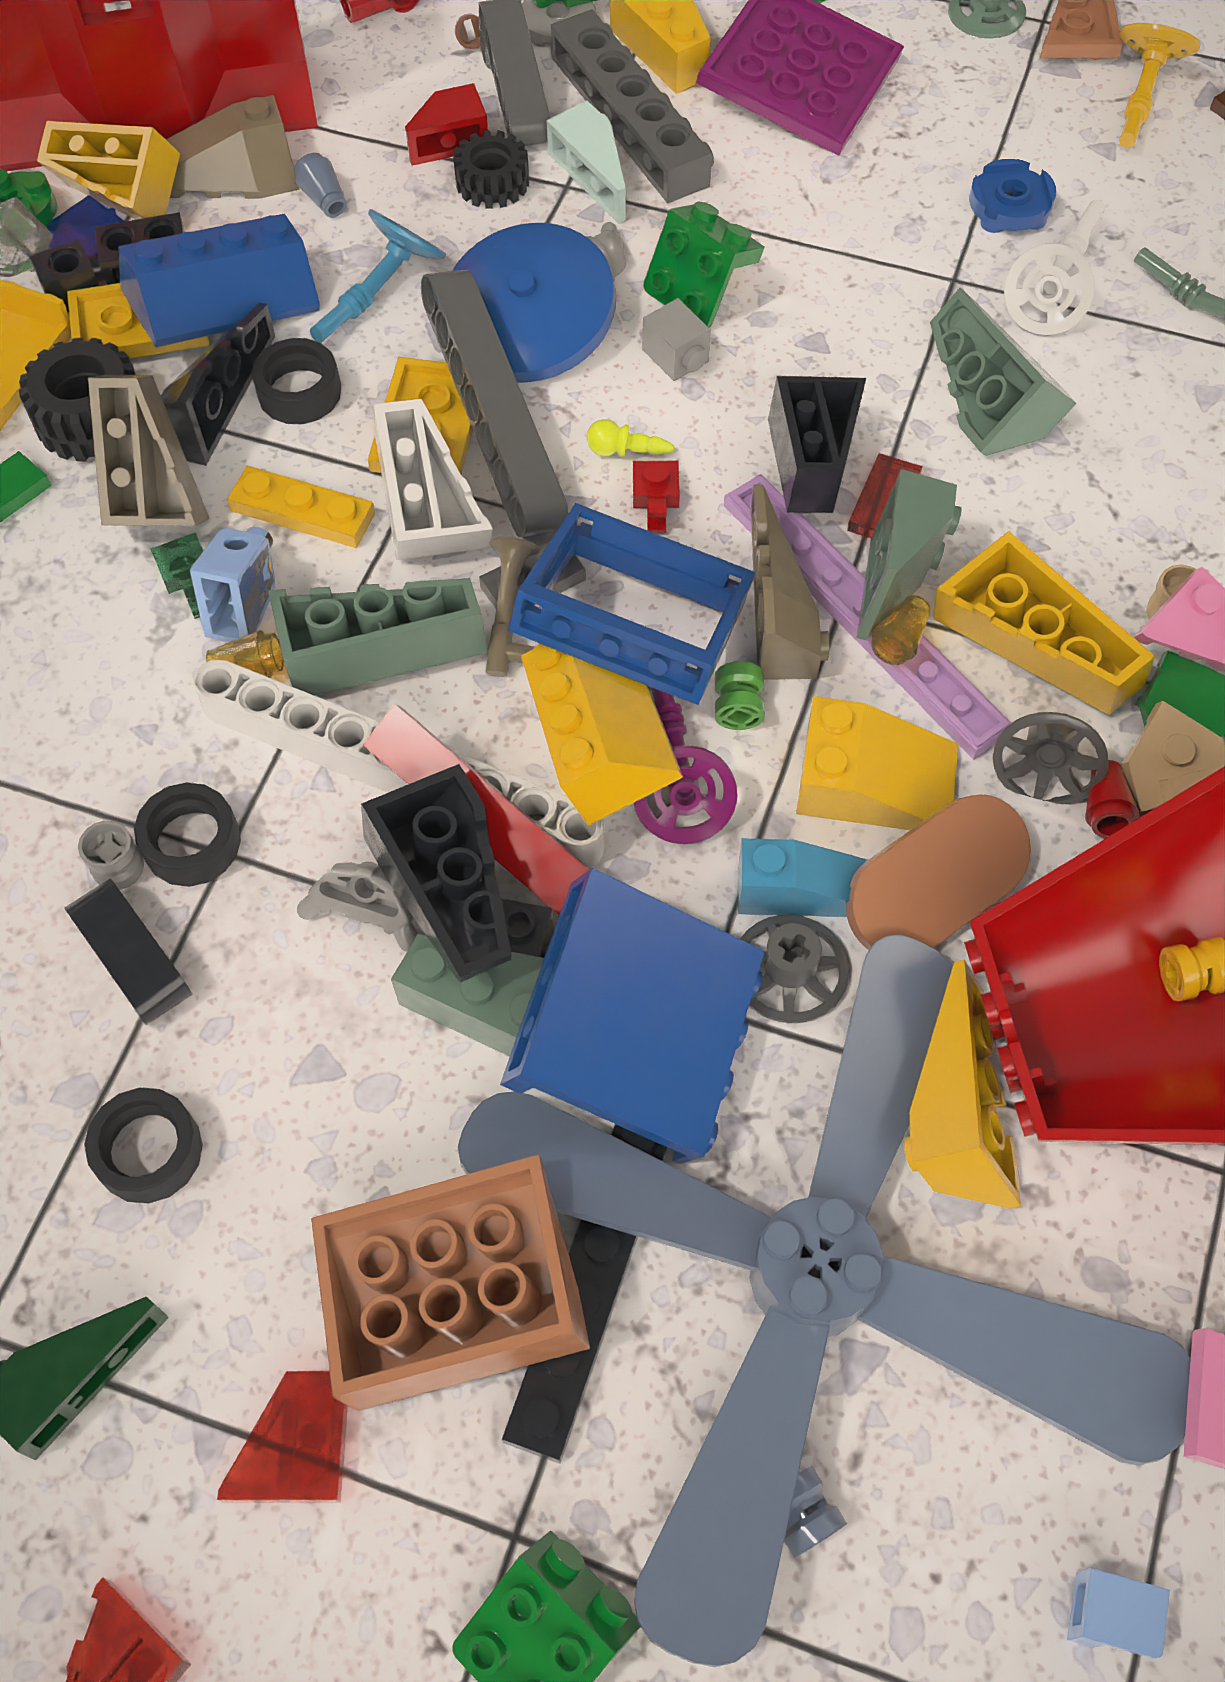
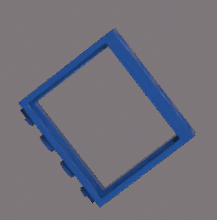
(616, 641)

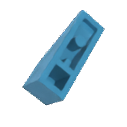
(793, 878)

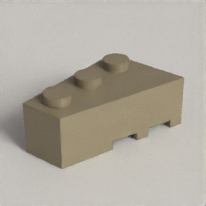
(139, 457)

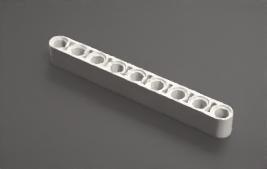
(337, 726)

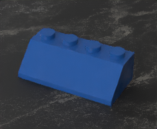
(215, 276)

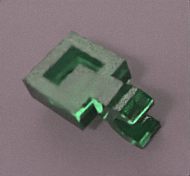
(174, 564)

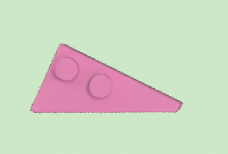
(1191, 621)

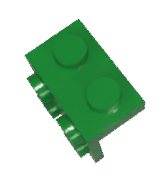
(698, 258)
(546, 1621)

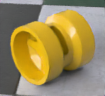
(1193, 969)

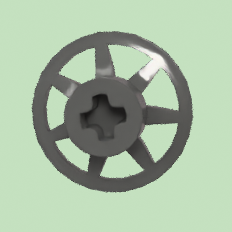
(1051, 752)
(793, 961)

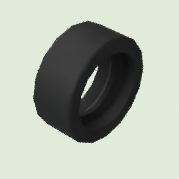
(292, 356)
(179, 801)
(122, 1111)

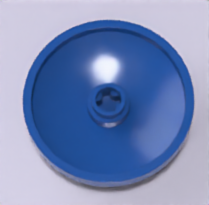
(544, 295)

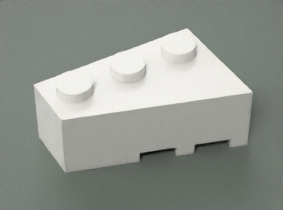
(423, 489)

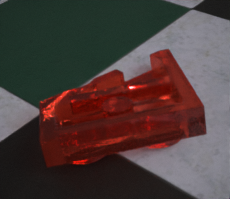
(294, 1446)
(123, 1644)

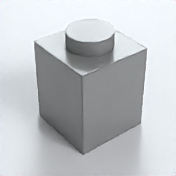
(676, 339)

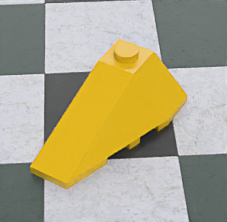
(953, 1114)

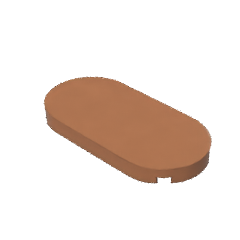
(940, 873)

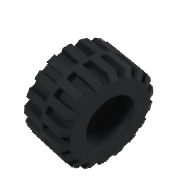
(58, 393)

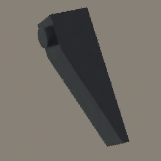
(212, 387)
(442, 867)

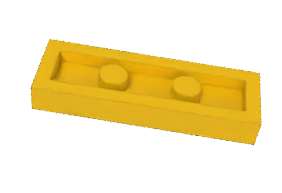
(301, 506)

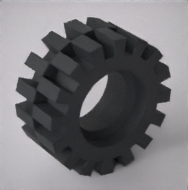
(491, 185)

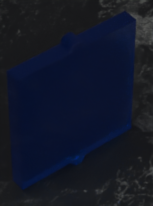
(79, 224)

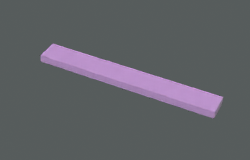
(839, 588)

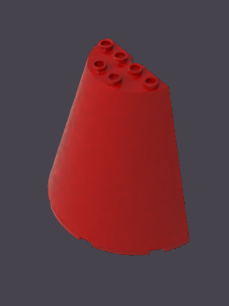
(1084, 991)

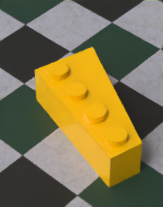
(1043, 624)

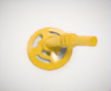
(1157, 45)

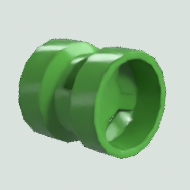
(739, 699)

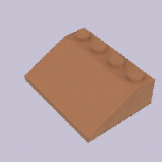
(446, 1285)

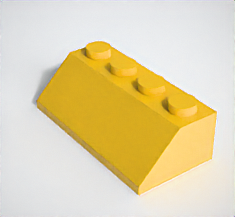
(599, 733)

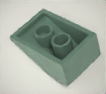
(906, 544)

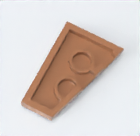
(1083, 30)

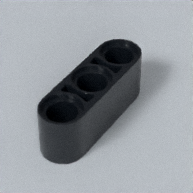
(128, 951)

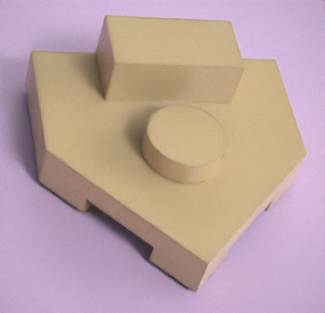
(1170, 757)

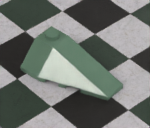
(997, 384)

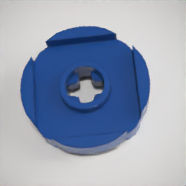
(1026, 210)

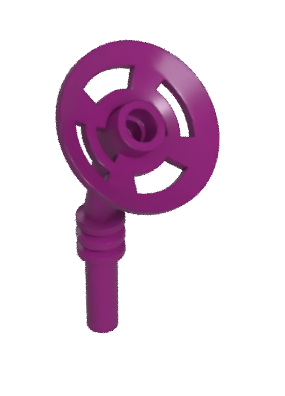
(685, 793)

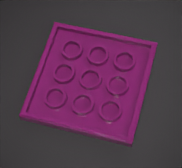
(801, 68)

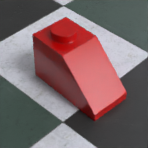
(444, 122)

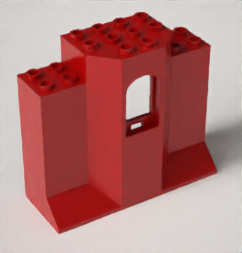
(144, 66)

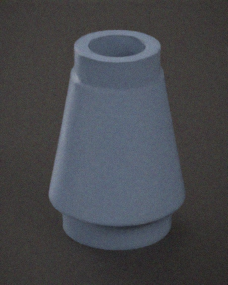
(319, 182)

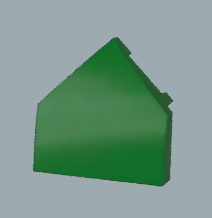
(1188, 688)

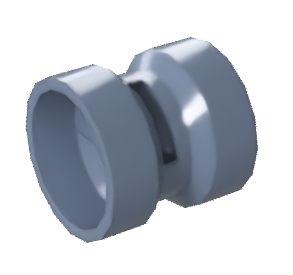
(810, 1515)

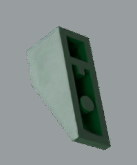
(61, 1375)

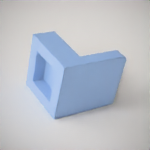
(1118, 1613)

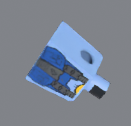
(234, 582)

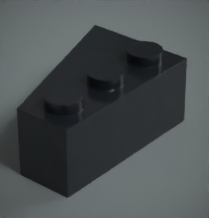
(811, 437)

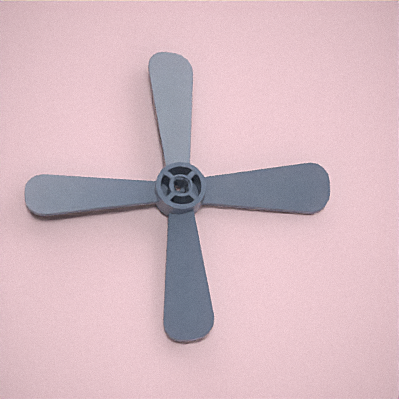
(723, 1541)

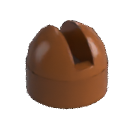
(461, 32)

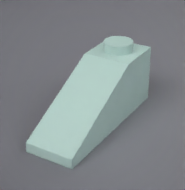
(586, 149)

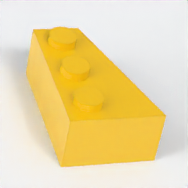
(113, 164)

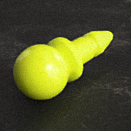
(606, 438)

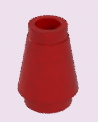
(1110, 802)

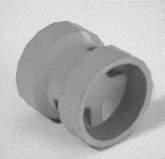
(111, 853)

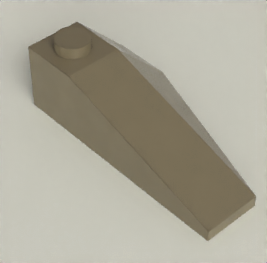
(235, 152)
(785, 612)

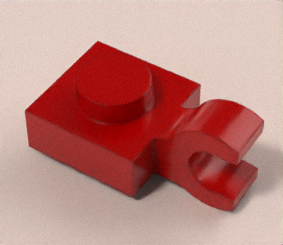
(656, 489)

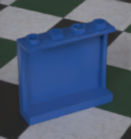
(637, 1015)

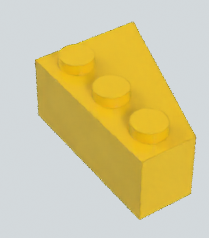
(664, 36)

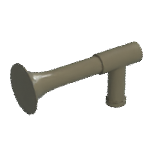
(501, 650)

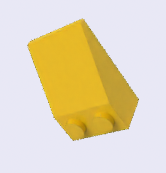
(873, 767)

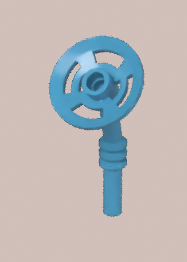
(360, 296)

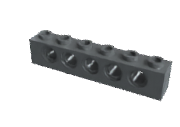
(639, 112)

